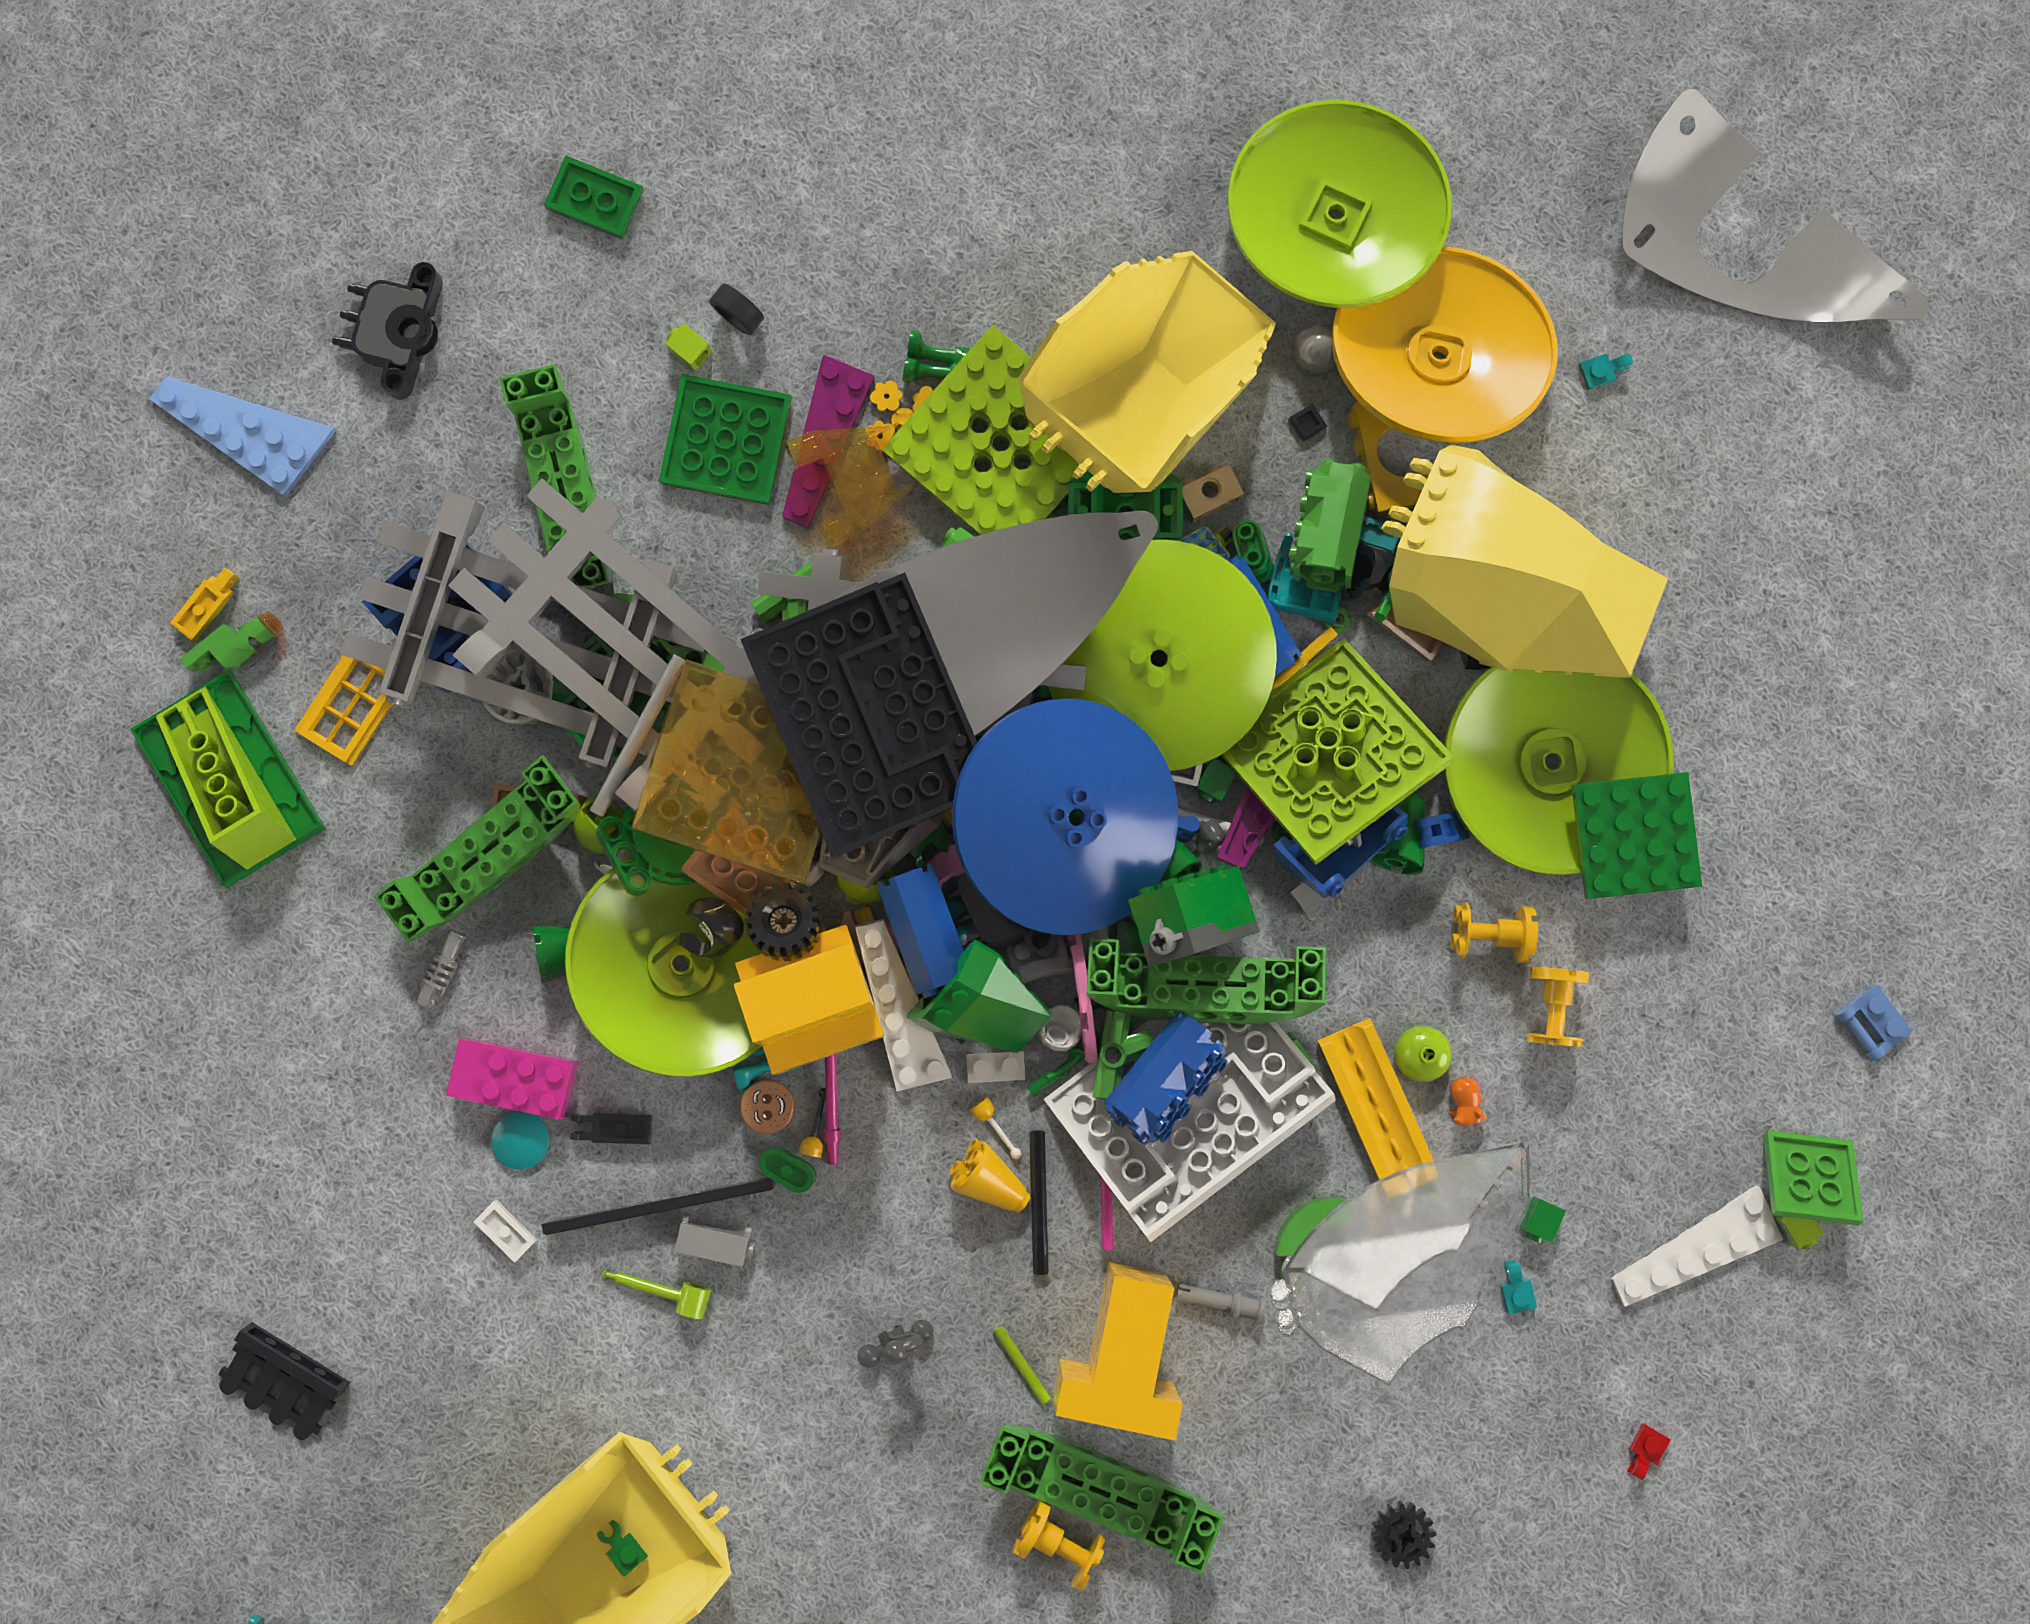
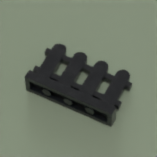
(289, 1365)

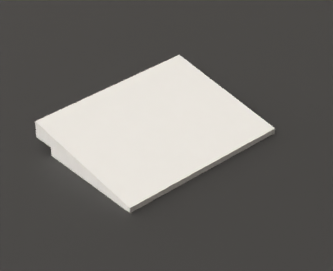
(1241, 1117)

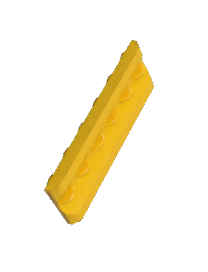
(1374, 1099)

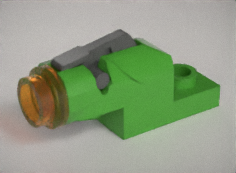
(235, 648)

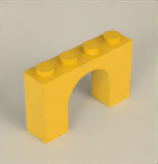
(1385, 488)

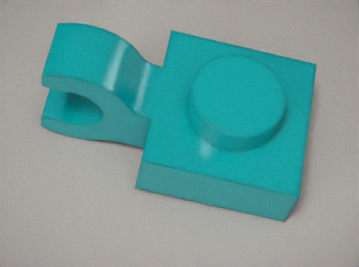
(1600, 370)
(1517, 1292)

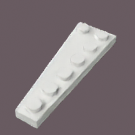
(910, 1048)
(1719, 1239)

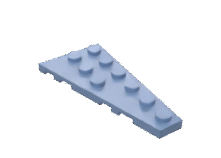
(259, 438)

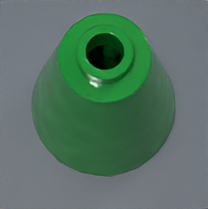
(1406, 851)
(550, 950)

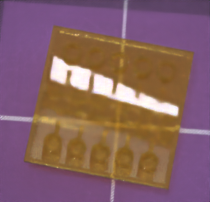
(727, 779)

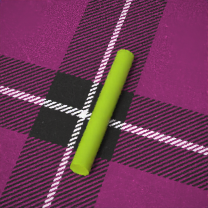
(1021, 1364)

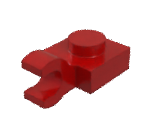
(1649, 1447)

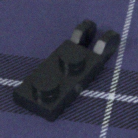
(615, 1128)

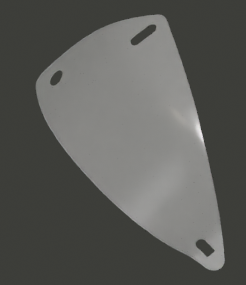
(1816, 279)
(1020, 601)

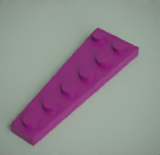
(834, 405)
(1247, 828)

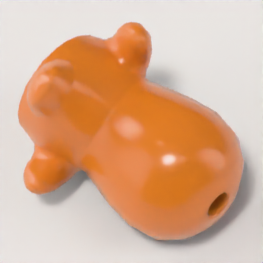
(1467, 1098)

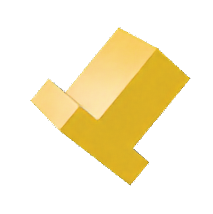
(808, 1004)
(1121, 1376)

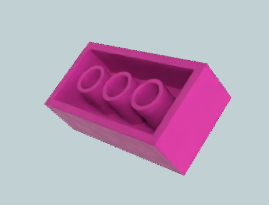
(512, 1078)

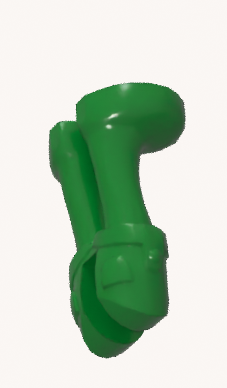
(919, 350)

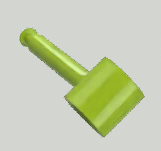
(690, 1300)

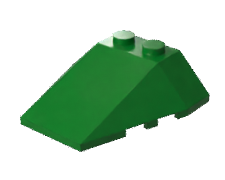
(983, 1004)

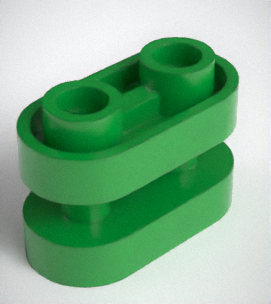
(1254, 548)
(787, 1169)

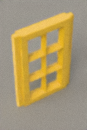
(322, 704)

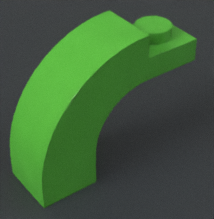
(1300, 1224)

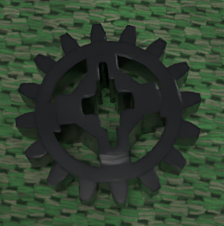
(1406, 1522)

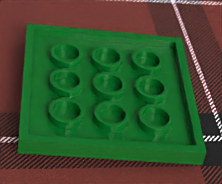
(725, 439)
(1636, 835)

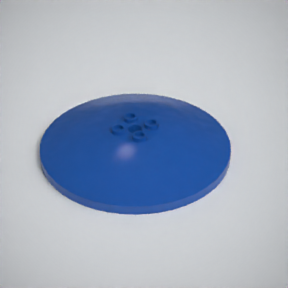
(1017, 805)

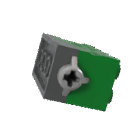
(1193, 914)

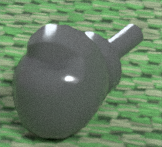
(1209, 837)

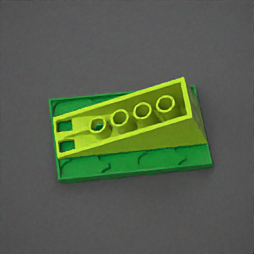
(234, 801)

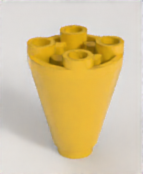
(988, 1179)

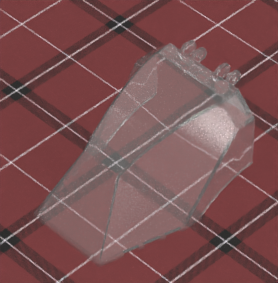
(1403, 1258)

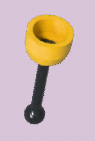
(812, 1145)

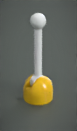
(983, 1111)

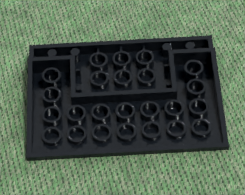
(864, 712)

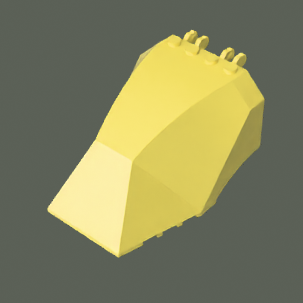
(1143, 369)
(1514, 574)
(557, 1569)

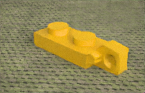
(204, 605)

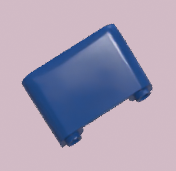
(1333, 871)

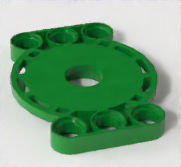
(651, 855)

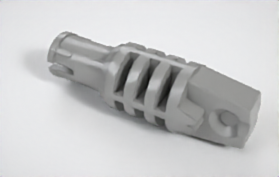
(441, 970)

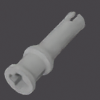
(1234, 1304)

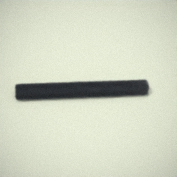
(1038, 1202)

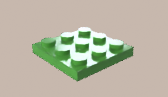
(1813, 1178)

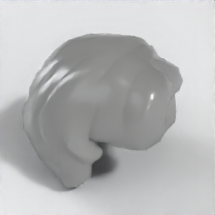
(1314, 349)

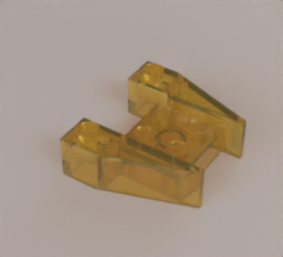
(855, 473)

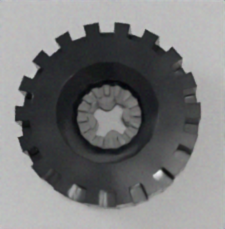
(771, 908)

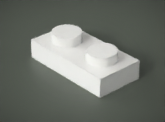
(995, 1067)
(505, 1231)

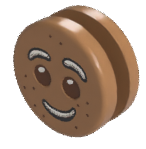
(768, 1106)

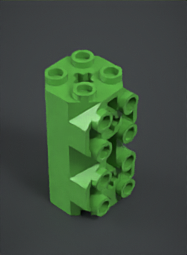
(1330, 525)

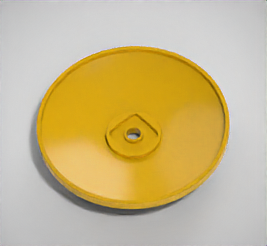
(1485, 324)

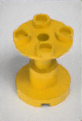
(1517, 934)
(1558, 994)
(1049, 1539)

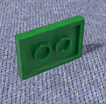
(593, 197)

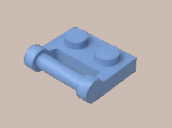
(1880, 1016)

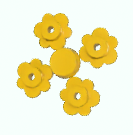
(900, 415)

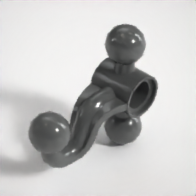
(896, 1344)

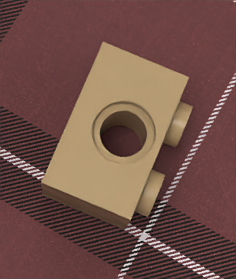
(1226, 488)

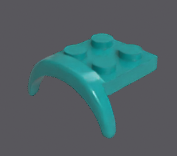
(1295, 597)

